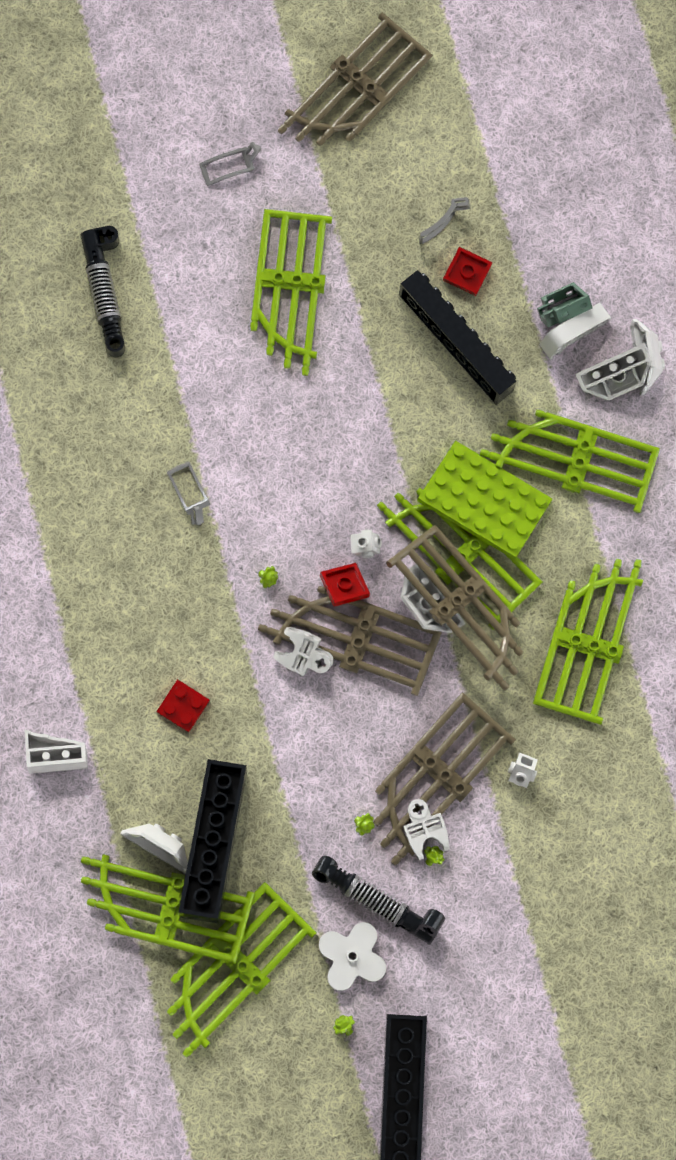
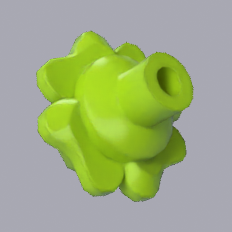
(268, 577)
(364, 824)
(434, 855)
(344, 1025)

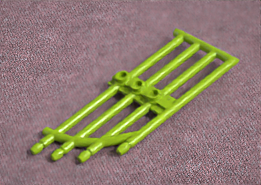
(289, 280)
(580, 458)
(469, 550)
(587, 644)
(169, 917)
(244, 968)

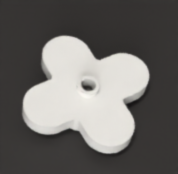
(338, 947)

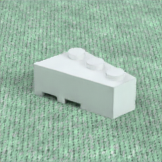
(53, 753)

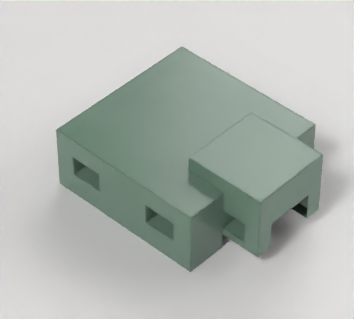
(565, 310)

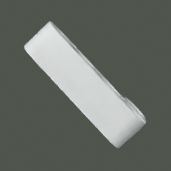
(573, 330)

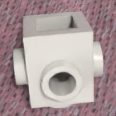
(365, 544)
(523, 770)

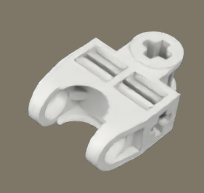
(311, 657)
(423, 820)

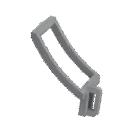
(247, 158)
(435, 229)
(197, 507)

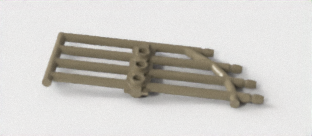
(357, 79)
(459, 599)
(360, 637)
(438, 770)

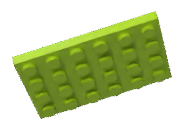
(484, 500)

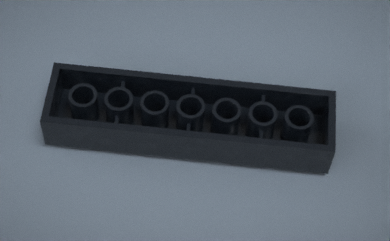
(457, 337)
(213, 841)
(403, 1087)

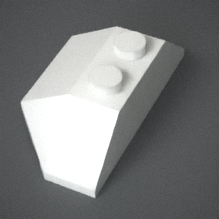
(640, 335)
(616, 374)
(419, 606)
(159, 844)

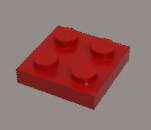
(467, 271)
(344, 584)
(183, 706)

